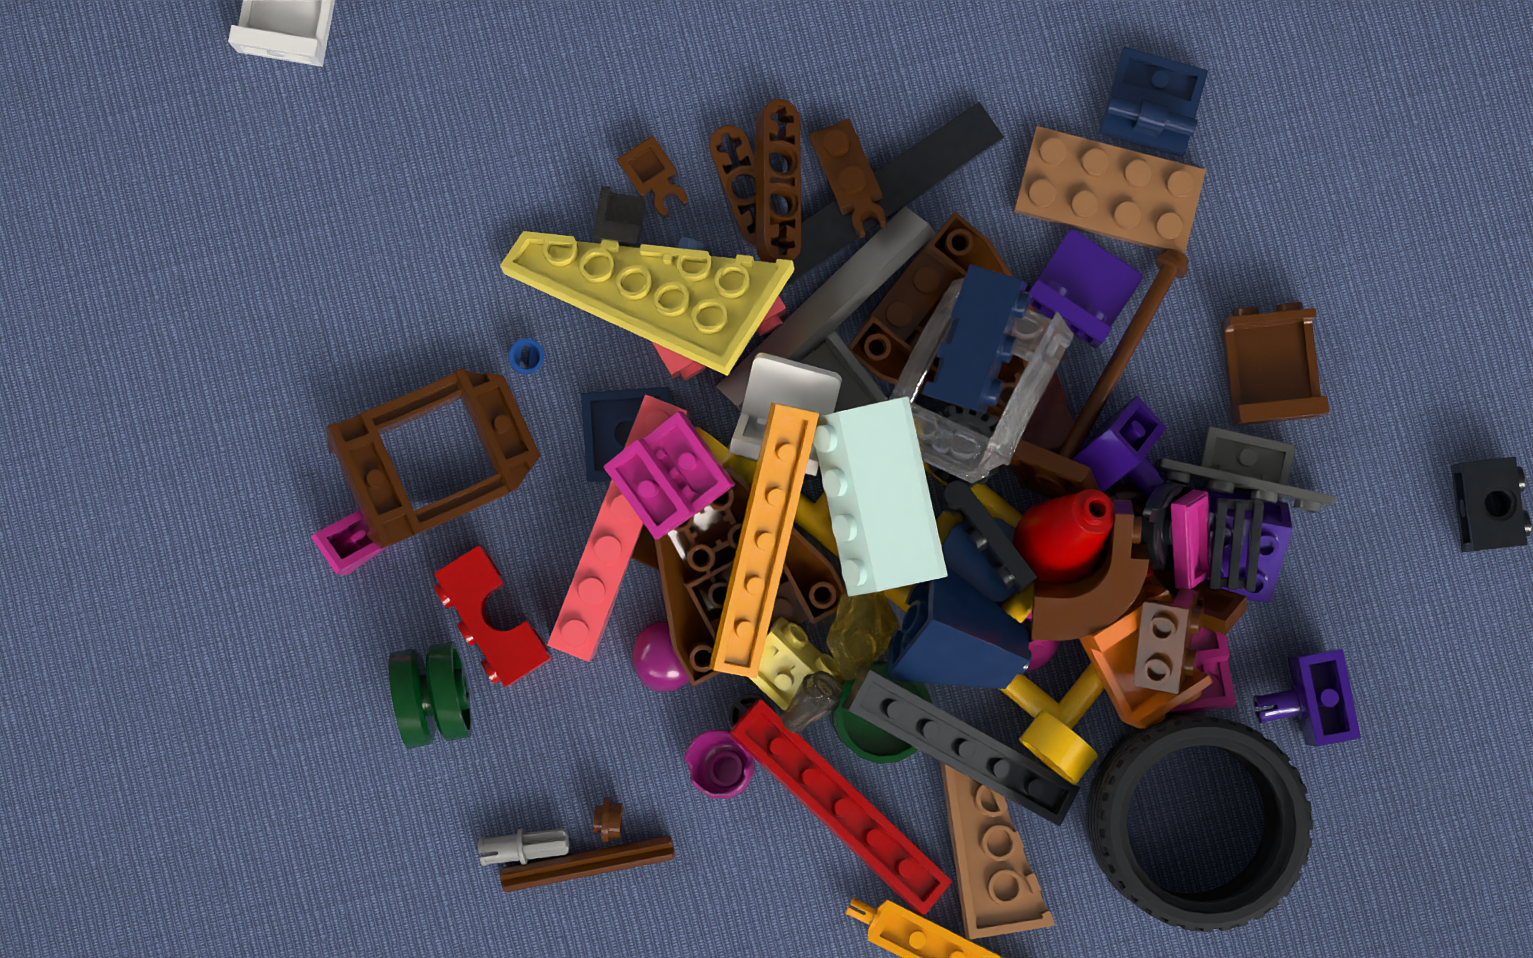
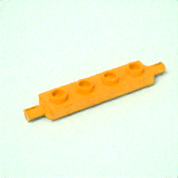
(912, 934)

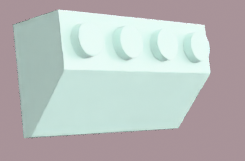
(878, 497)

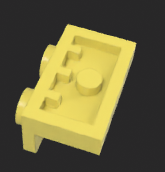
(787, 660)

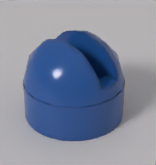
(534, 359)

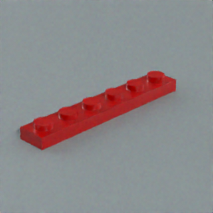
(840, 807)

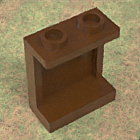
(1272, 365)

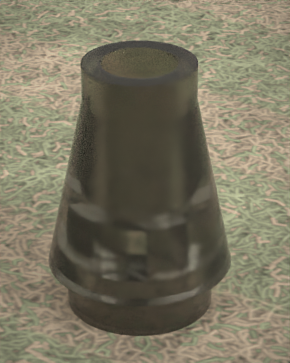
(813, 700)

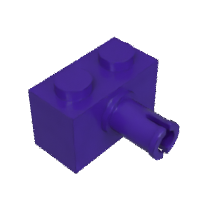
(1122, 447)
(1318, 697)

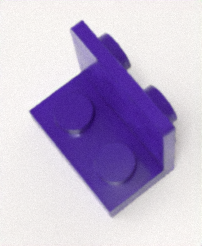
(1084, 287)
(1273, 543)

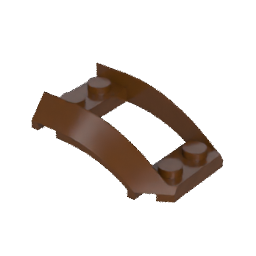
(376, 481)

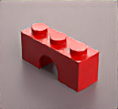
(467, 587)

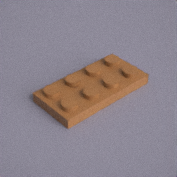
(1109, 190)

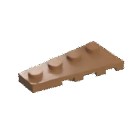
(991, 868)

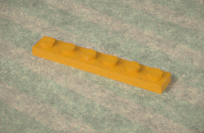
(764, 540)

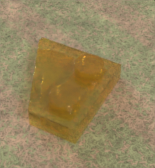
(861, 631)

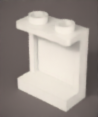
(284, 29)

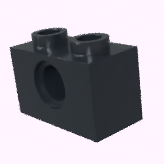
(1476, 525)

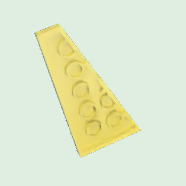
(662, 293)

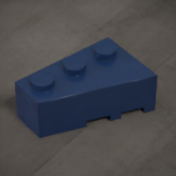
(979, 339)

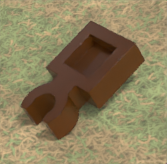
(650, 172)

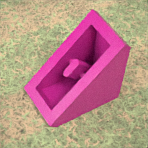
(346, 544)

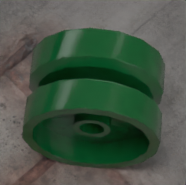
(430, 694)
(865, 738)

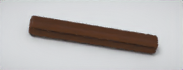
(587, 863)

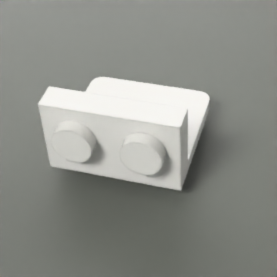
(787, 384)

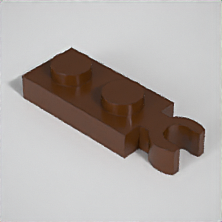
(849, 173)

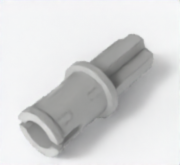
(523, 846)

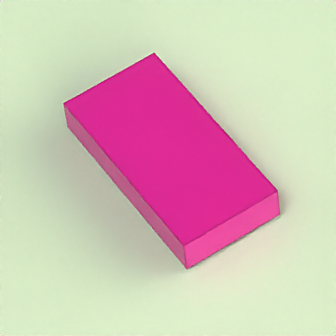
(1191, 539)

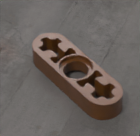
(721, 161)

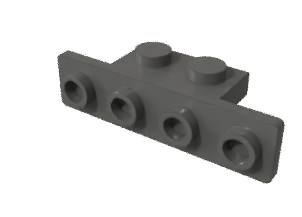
(1248, 464)

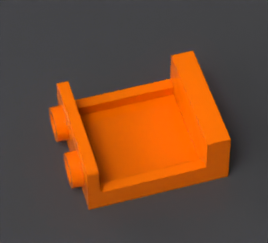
(1114, 659)

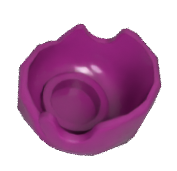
(656, 660)
(719, 764)

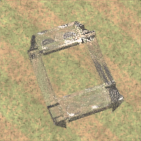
(955, 446)

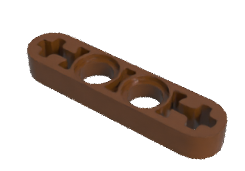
(773, 182)

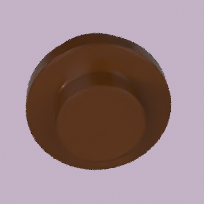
(608, 819)

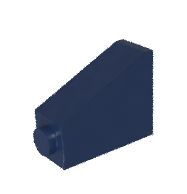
(957, 638)

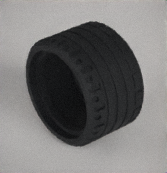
(1279, 854)

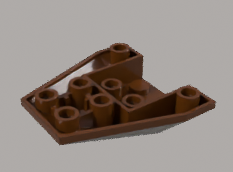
(903, 312)
(697, 569)

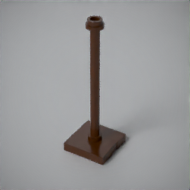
(1058, 473)

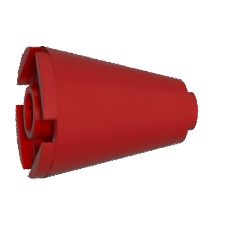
(1065, 535)

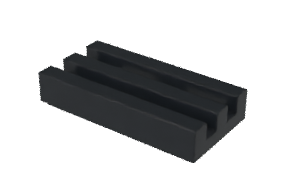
(1233, 582)

